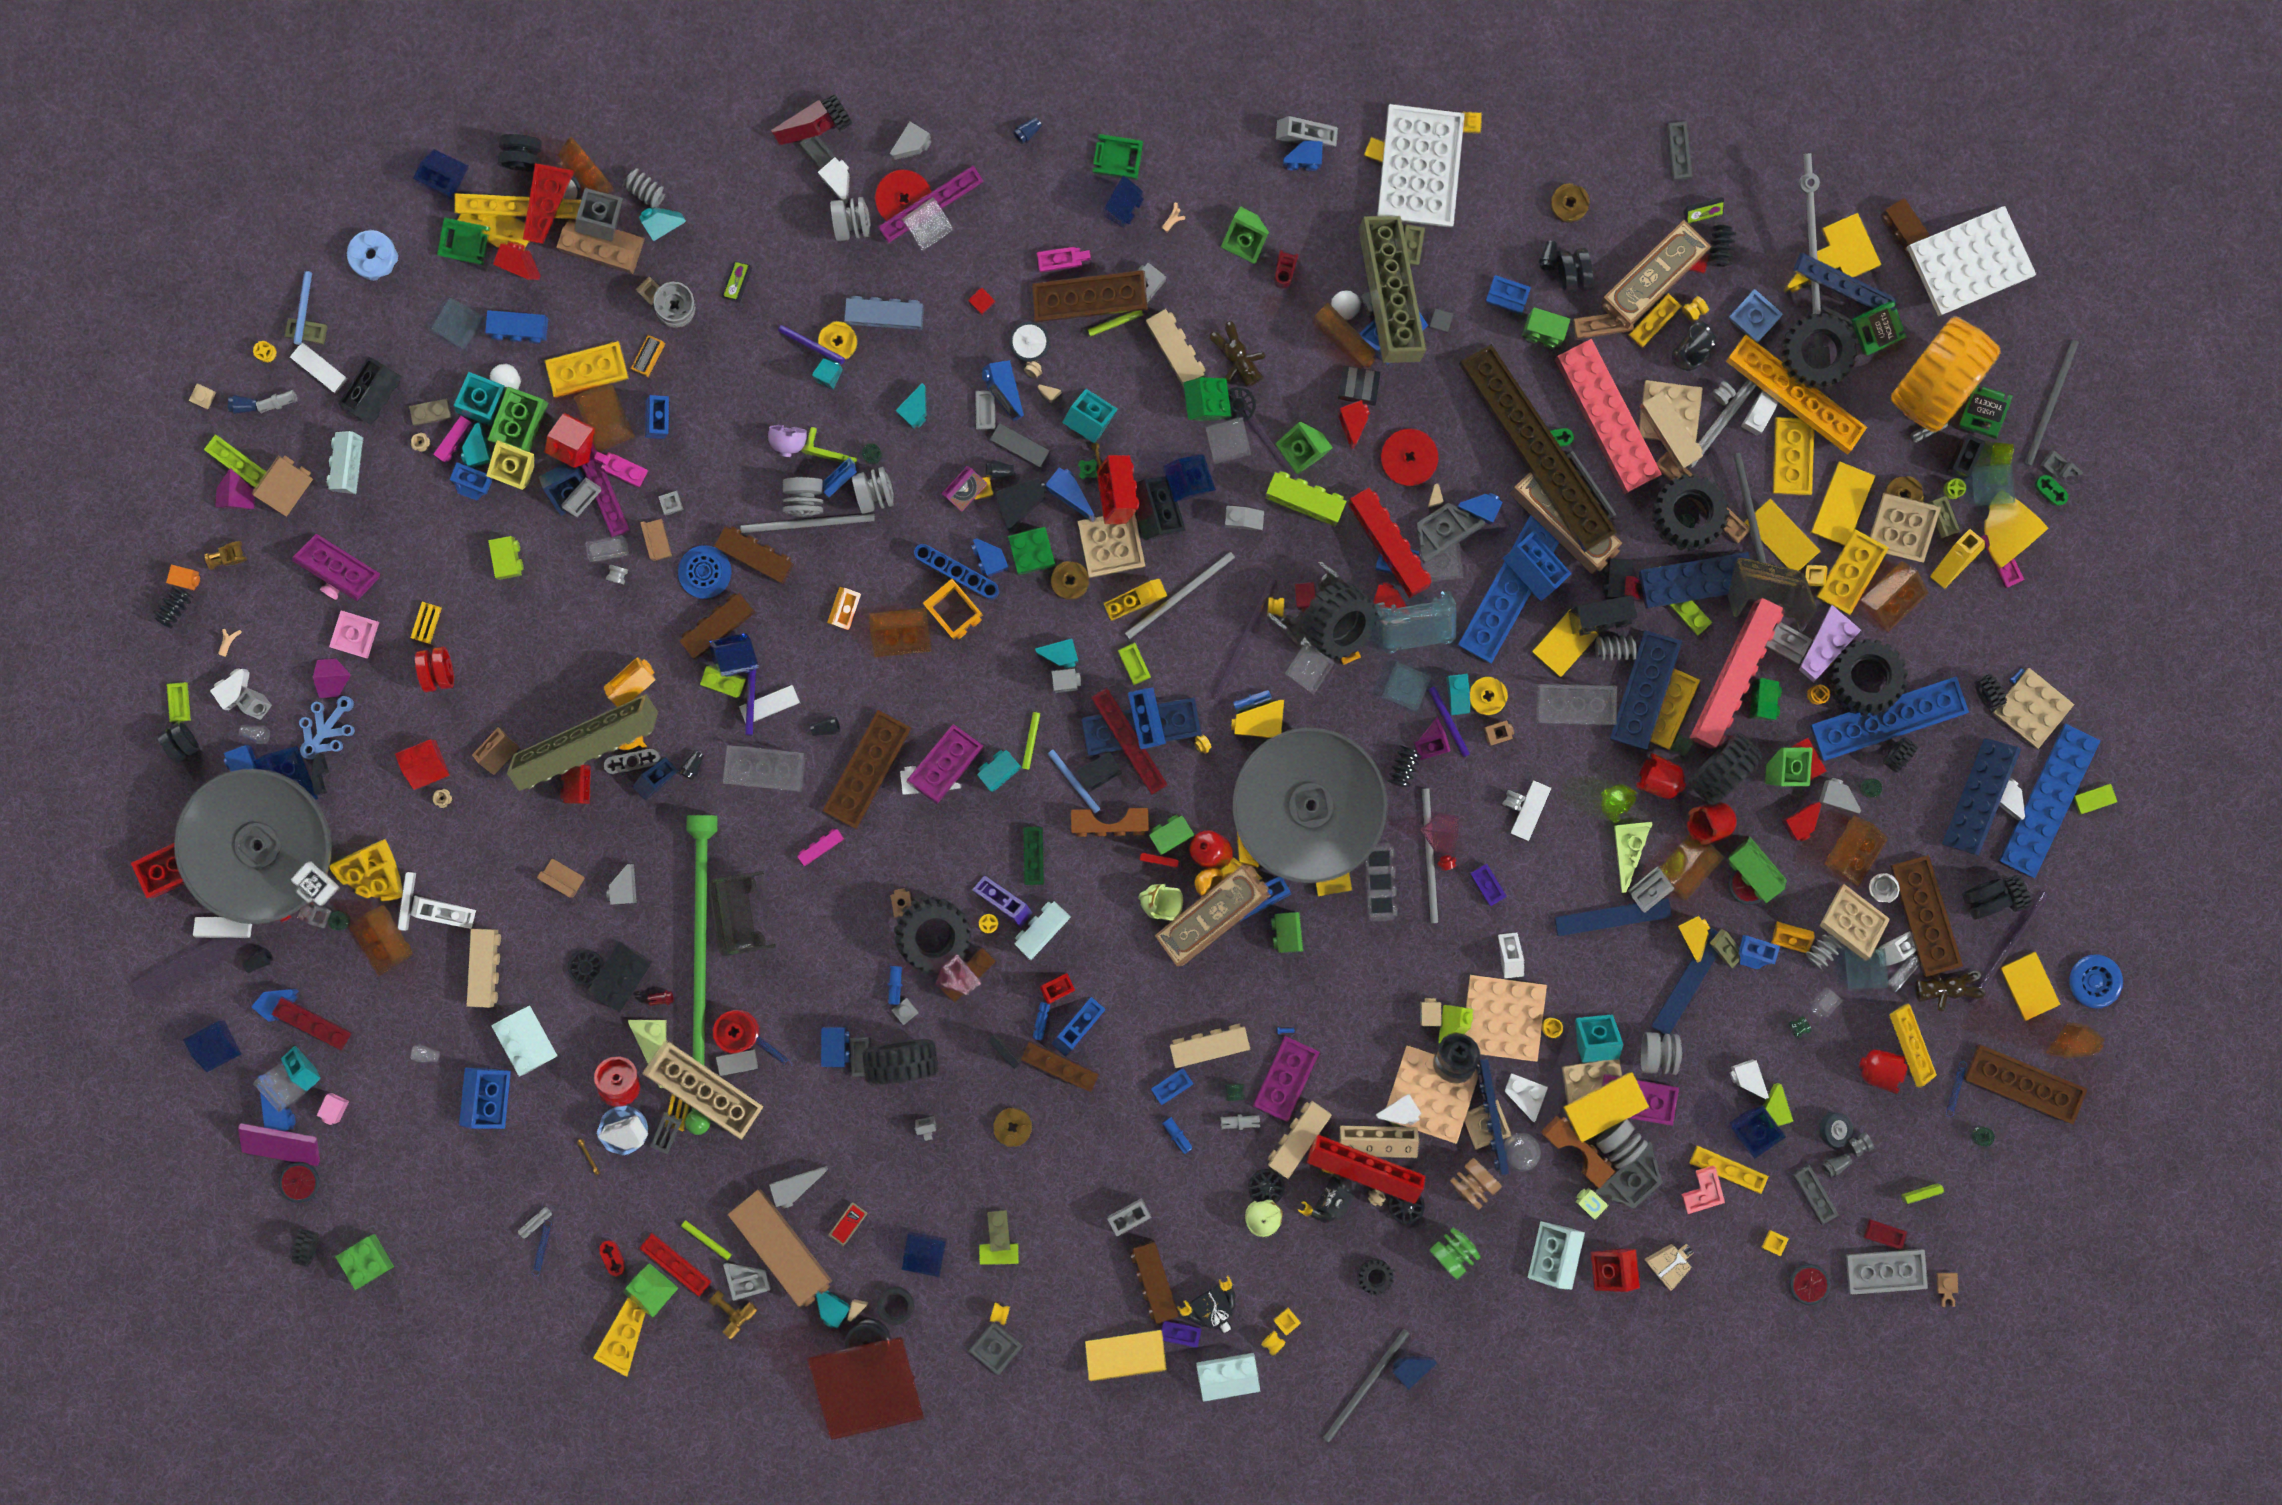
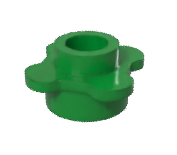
(1088, 464)

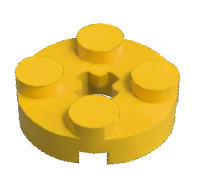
(847, 335)
(1493, 686)

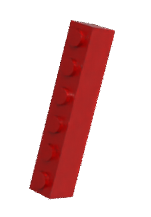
(1389, 542)
(1366, 1169)

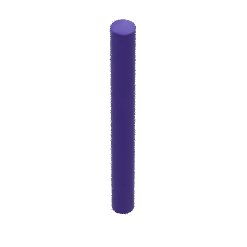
(811, 344)
(750, 703)
(1449, 722)

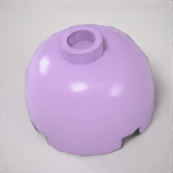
(786, 439)

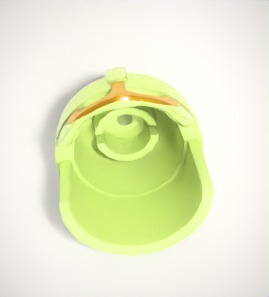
(1162, 902)
(1265, 1211)

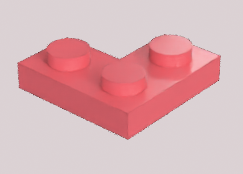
(1707, 1195)

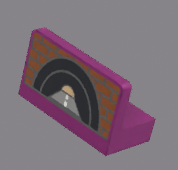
(964, 488)

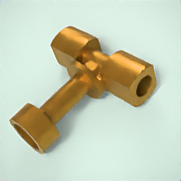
(737, 1316)

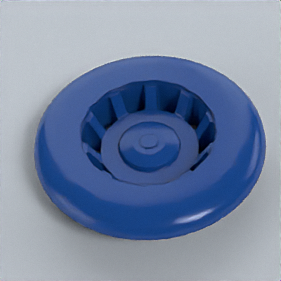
(704, 571)
(2096, 981)

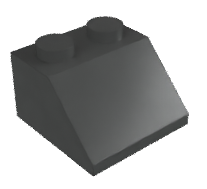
(598, 214)

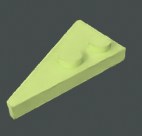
(1629, 844)
(649, 1035)

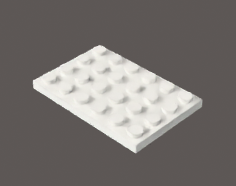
(1421, 165)
(1971, 261)

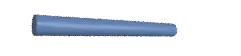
(302, 308)
(1074, 782)

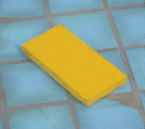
(586, 369)
(1793, 457)
(1842, 503)
(1852, 571)
(1674, 707)
(1913, 1045)
(1606, 1107)
(1125, 1355)

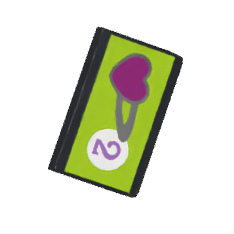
(1704, 210)
(737, 281)

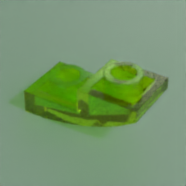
(2001, 454)

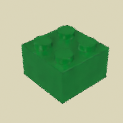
(1207, 399)
(1031, 551)

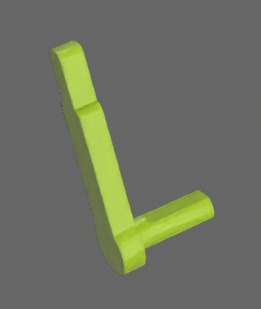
(810, 450)

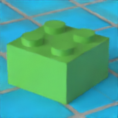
(1546, 328)
(364, 1261)

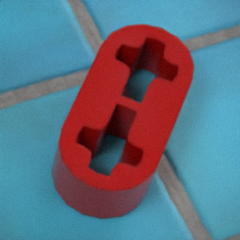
(607, 1259)

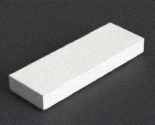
(318, 367)
(772, 703)
(1530, 810)
(406, 901)
(220, 928)

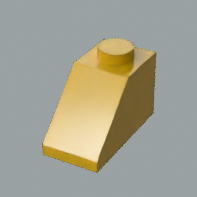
(1696, 936)

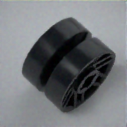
(178, 741)

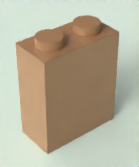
(283, 485)

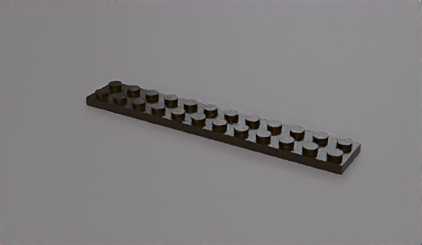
(1538, 448)

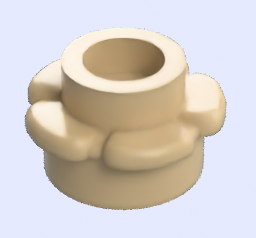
(1033, 369)
(415, 442)
(437, 798)
(1376, 1197)

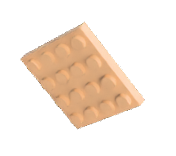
(1506, 1016)
(1440, 1102)

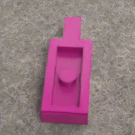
(1061, 259)
(621, 468)

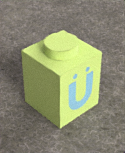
(1591, 1202)

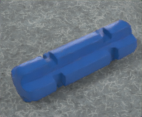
(1041, 1021)

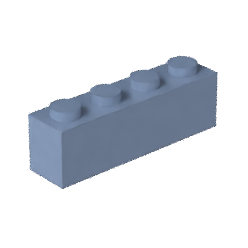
(884, 313)

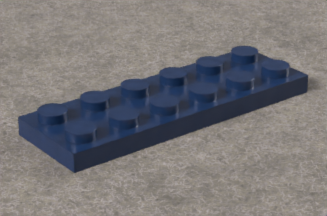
(1688, 580)
(1646, 690)
(1177, 718)
(1981, 796)

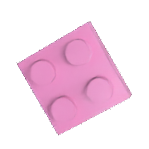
(354, 634)

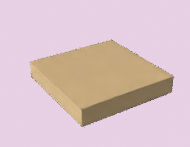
(1477, 1128)

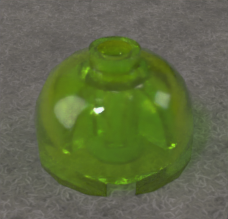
(1617, 801)

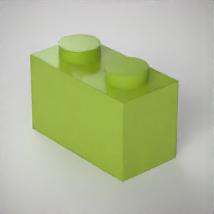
(505, 557)
(729, 685)

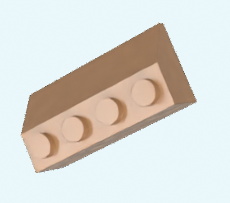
(617, 254)

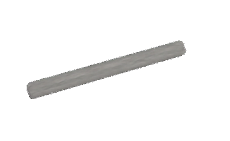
(1725, 416)

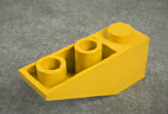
(1826, 255)
(1958, 558)
(1135, 599)

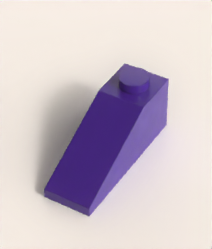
(1003, 901)

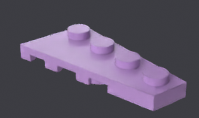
(1829, 642)

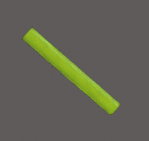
(1114, 322)
(1031, 741)
(706, 1240)

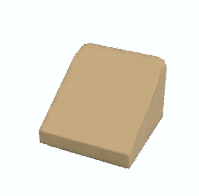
(648, 290)
(1049, 393)
(1436, 496)
(856, 1307)

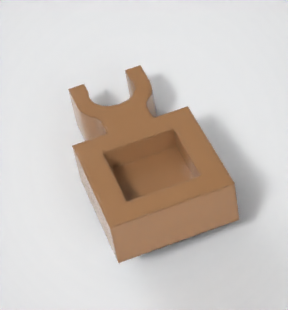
(1947, 1284)

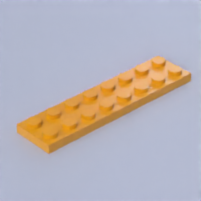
(1804, 402)

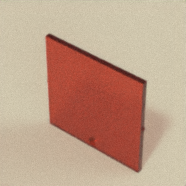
(866, 1388)

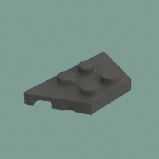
(1444, 530)
(1634, 1181)

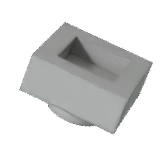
(670, 503)
(905, 1011)

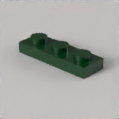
(1033, 856)

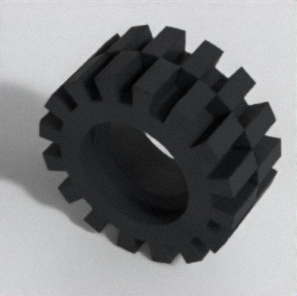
(837, 112)
(1990, 692)
(1900, 754)
(2018, 893)
(304, 1248)
(1386, 1282)

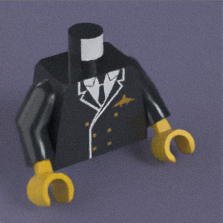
(1333, 1201)
(1212, 1307)

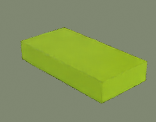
(1134, 663)
(178, 702)
(2095, 799)
(1922, 1193)
(998, 1257)

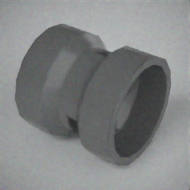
(1861, 1144)

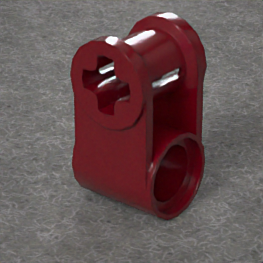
(1285, 266)

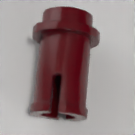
(661, 998)

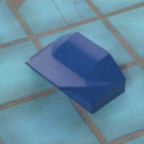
(470, 481)
(1757, 953)

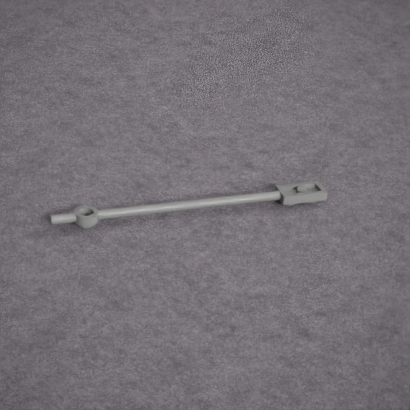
(1819, 356)

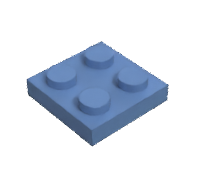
(1755, 316)

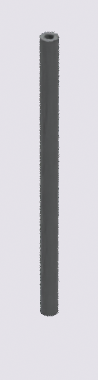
(2051, 402)
(1749, 507)
(1366, 1385)

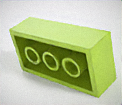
(1305, 499)

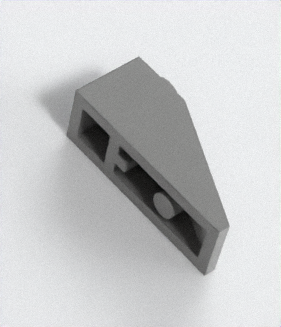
(1299, 130)
(791, 1188)

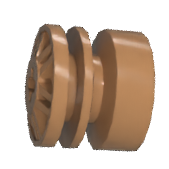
(1475, 1183)

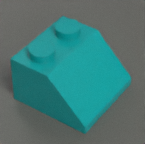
(479, 399)
(1089, 415)
(998, 770)
(1598, 1038)

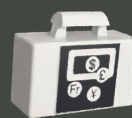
(314, 884)

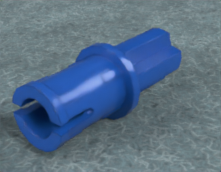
(1252, 701)
(894, 985)
(1177, 1135)

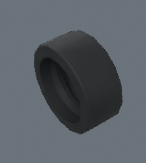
(895, 1320)

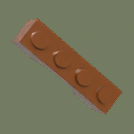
(1134, 821)
(1594, 1167)

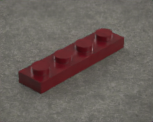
(311, 1023)

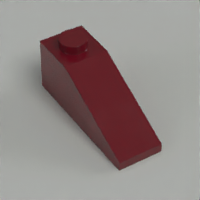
(805, 124)

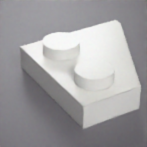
(1526, 1095)

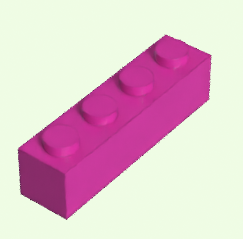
(452, 440)
(820, 847)

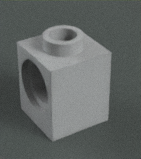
(253, 703)

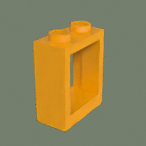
(941, 594)
(630, 682)

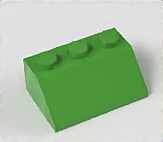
(518, 419)
(1757, 870)

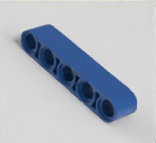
(947, 569)

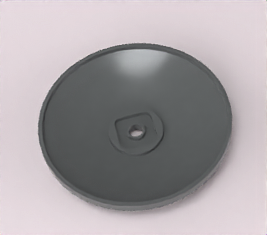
(1274, 797)
(219, 852)

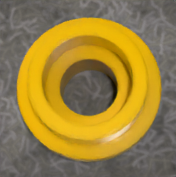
(1202, 744)

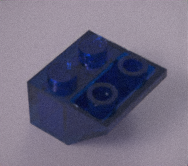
(441, 173)
(733, 655)

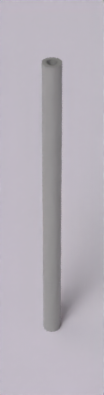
(807, 523)
(1179, 595)
(1430, 860)

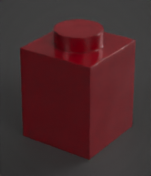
(1304, 594)

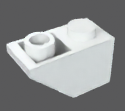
(229, 690)

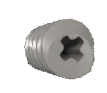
(643, 188)
(1615, 647)
(1824, 951)

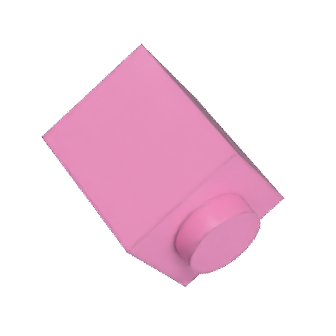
(332, 1108)

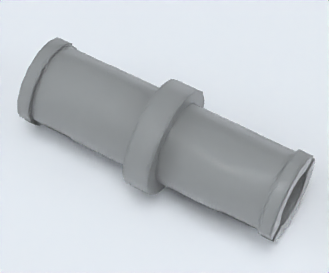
(276, 401)
(1240, 1122)

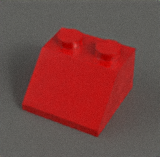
(517, 260)
(1353, 419)
(570, 441)
(422, 764)
(576, 785)
(1615, 1270)

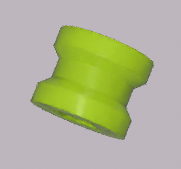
(1957, 486)

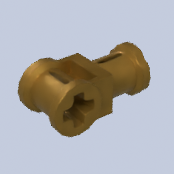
(228, 555)

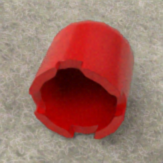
(1661, 777)
(1711, 822)
(1217, 850)
(1883, 1069)

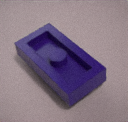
(1488, 885)
(1181, 1333)

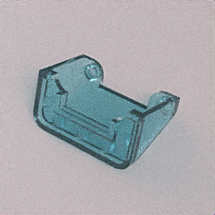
(1417, 624)

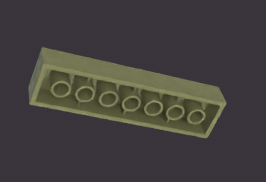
(1392, 289)
(583, 743)

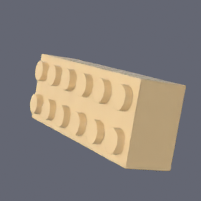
(702, 1090)

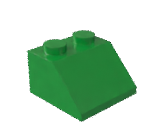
(1765, 699)

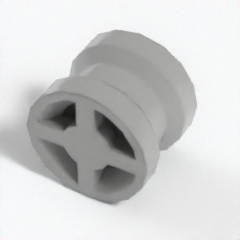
(1723, 393)
(616, 574)
(1513, 800)

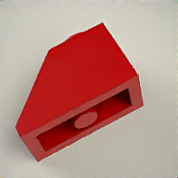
(1388, 595)
(1803, 822)

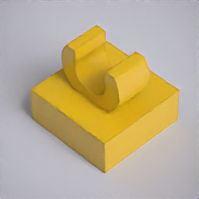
(1472, 122)

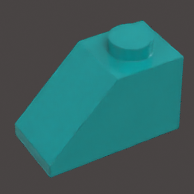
(660, 221)
(827, 373)
(914, 408)
(476, 448)
(1060, 653)
(1458, 694)
(300, 1069)
(832, 1308)

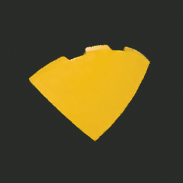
(2011, 530)
(370, 872)

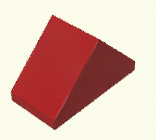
(1057, 988)

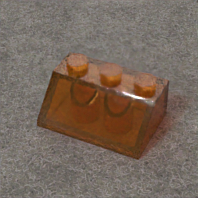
(585, 170)
(604, 412)
(1895, 595)
(900, 632)
(1856, 850)
(1690, 866)
(381, 940)
(2076, 1041)

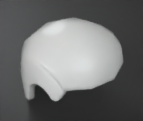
(1346, 304)
(506, 375)
(1887, 885)

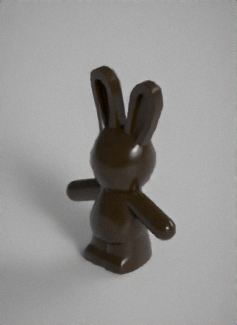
(1236, 353)
(1952, 987)

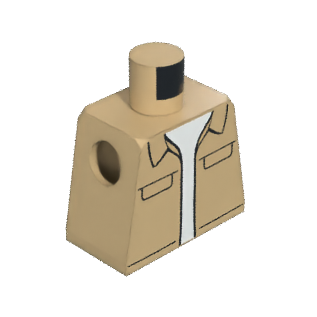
(1670, 1264)

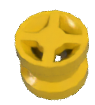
(260, 350)
(1275, 606)
(988, 923)
(999, 1313)
(1273, 1343)

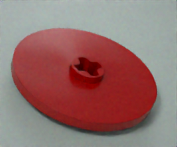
(895, 184)
(1407, 442)

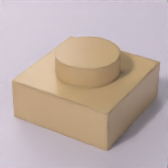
(202, 396)

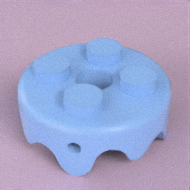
(383, 261)
(617, 1114)

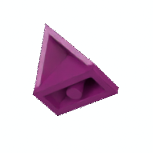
(234, 493)
(330, 678)
(1433, 741)

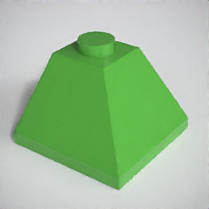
(1245, 235)
(1303, 446)
(1790, 767)
(650, 1290)

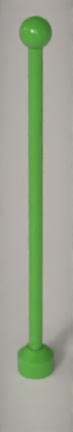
(700, 828)

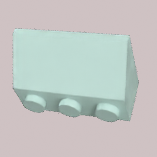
(345, 462)
(1041, 929)
(524, 1041)
(1556, 1255)
(1228, 1377)

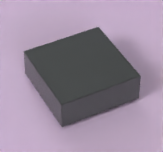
(1441, 320)

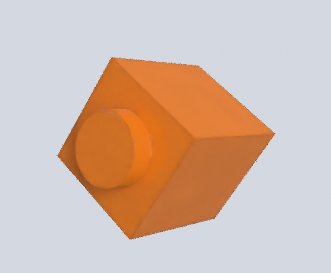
(183, 577)

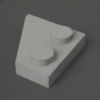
(746, 1280)

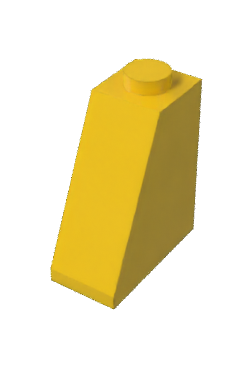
(1260, 721)

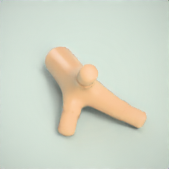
(1173, 218)
(227, 641)

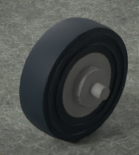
(1836, 1129)

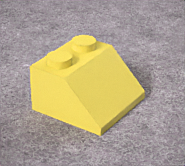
(511, 465)

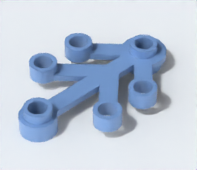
(324, 730)

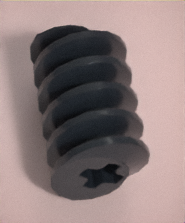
(1720, 246)
(172, 606)
(1405, 767)

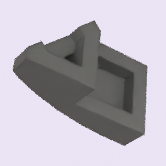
(2059, 466)

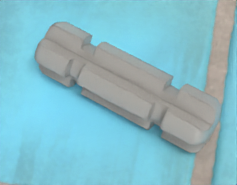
(1923, 433)
(535, 1222)

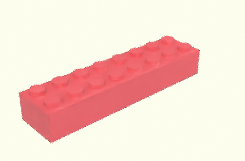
(1607, 416)
(1736, 673)

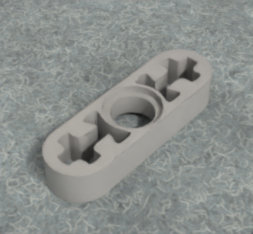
(618, 769)

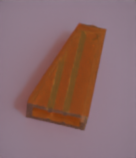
(1344, 336)

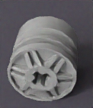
(850, 219)
(675, 294)
(872, 490)
(802, 496)
(1664, 1053)
(1624, 1147)

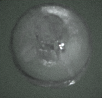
(1522, 1151)

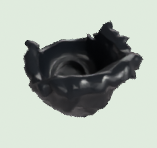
(1694, 347)

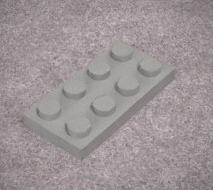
(1886, 1271)

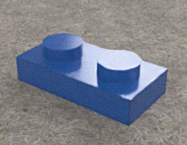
(1172, 1086)

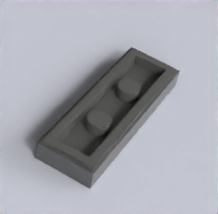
(1679, 150)
(1019, 445)
(1815, 1194)

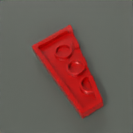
(545, 198)

